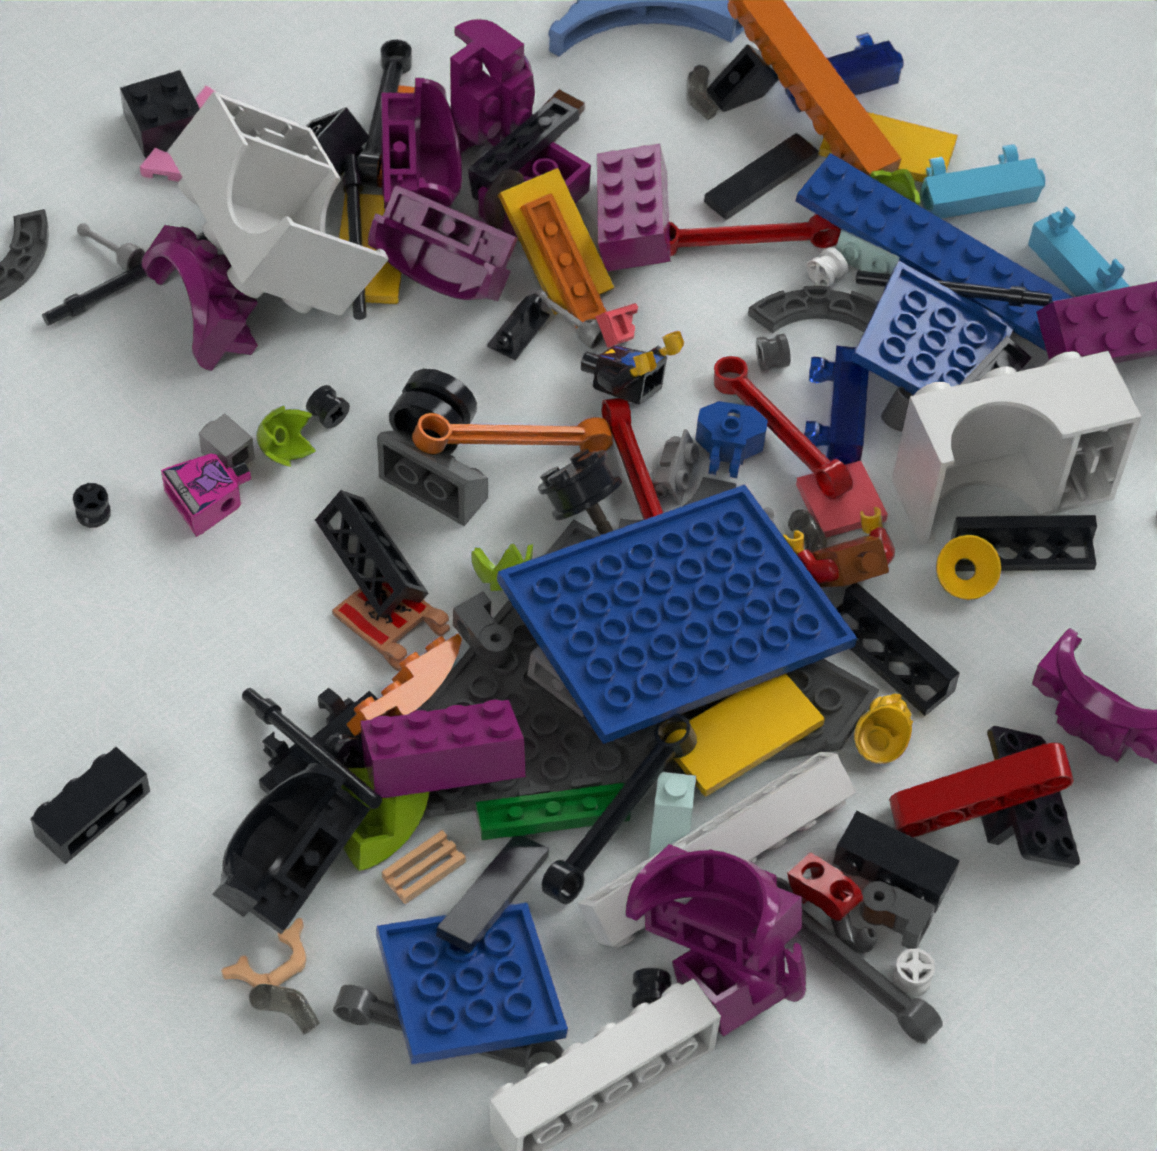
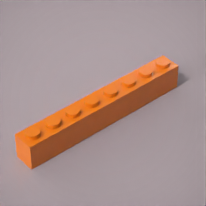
(815, 85)

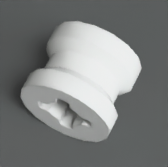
(827, 267)
(920, 966)

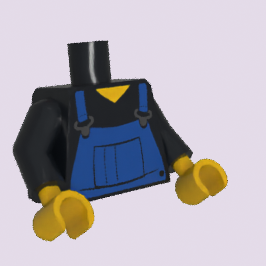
(631, 372)

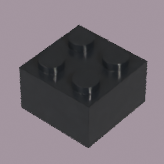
(158, 110)

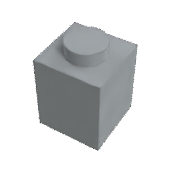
(226, 441)

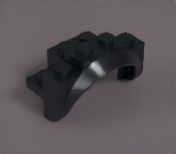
(286, 847)

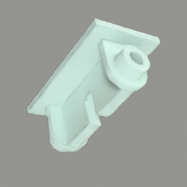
(865, 255)

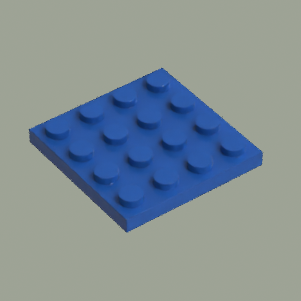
(926, 333)
(474, 1000)

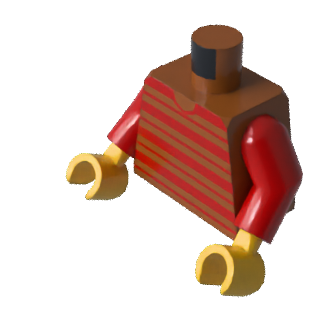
(850, 560)

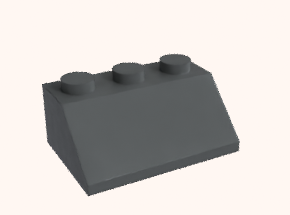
(431, 478)

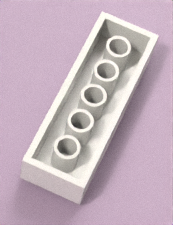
(605, 1070)

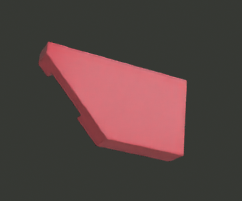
(617, 325)

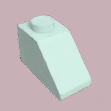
(672, 810)

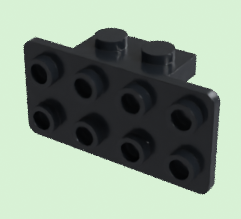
(1039, 824)

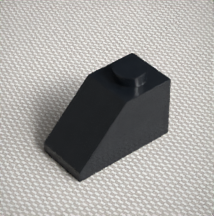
(742, 80)

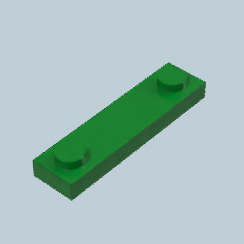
(544, 811)

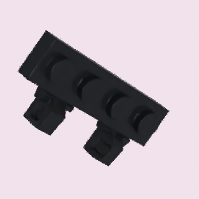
(289, 761)

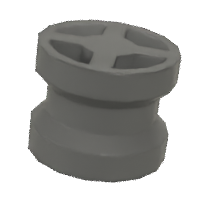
(773, 352)

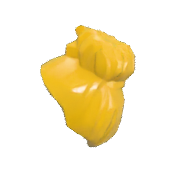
(884, 730)

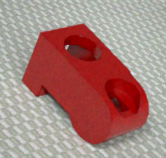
(825, 887)

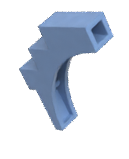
(597, 16)

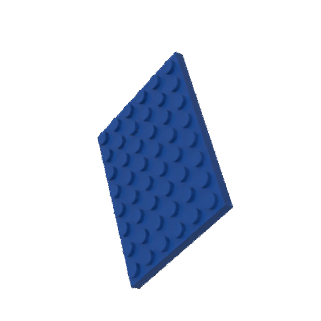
(674, 612)

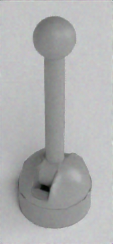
(127, 254)
(588, 330)

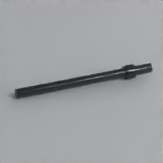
(353, 187)
(1015, 296)
(76, 303)
(272, 714)

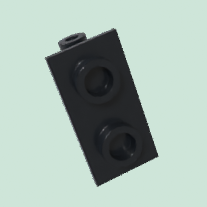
(520, 327)

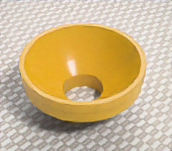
(985, 561)

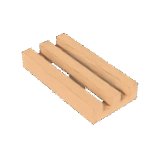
(416, 855)

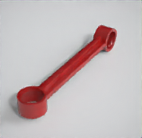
(756, 234)
(618, 416)
(830, 476)

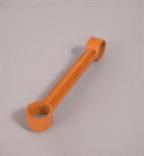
(589, 434)

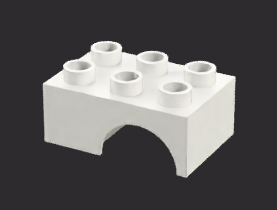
(266, 206)
(1039, 432)

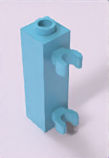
(981, 188)
(1073, 256)

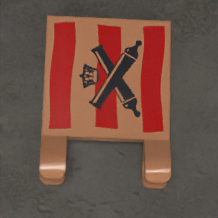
(384, 633)

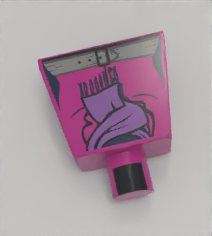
(204, 490)

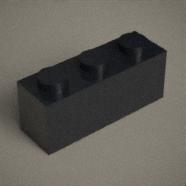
(90, 804)
(895, 858)

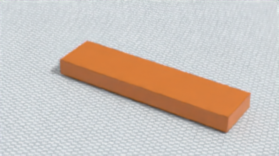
(562, 258)

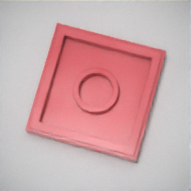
(843, 512)

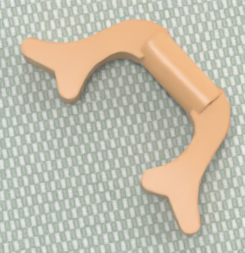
(294, 965)

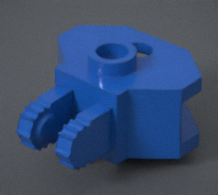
(730, 437)

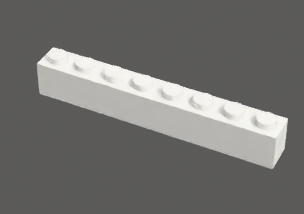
(743, 830)

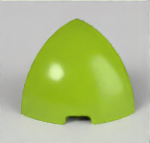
(383, 828)

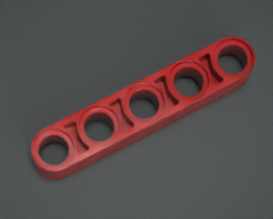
(981, 790)

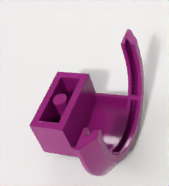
(736, 993)

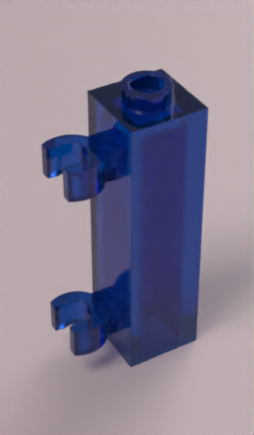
(866, 67)
(847, 406)

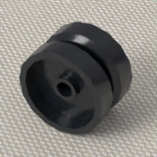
(433, 393)

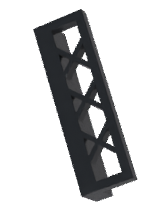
(522, 143)
(1016, 532)
(380, 548)
(904, 647)

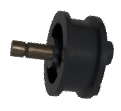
(581, 487)

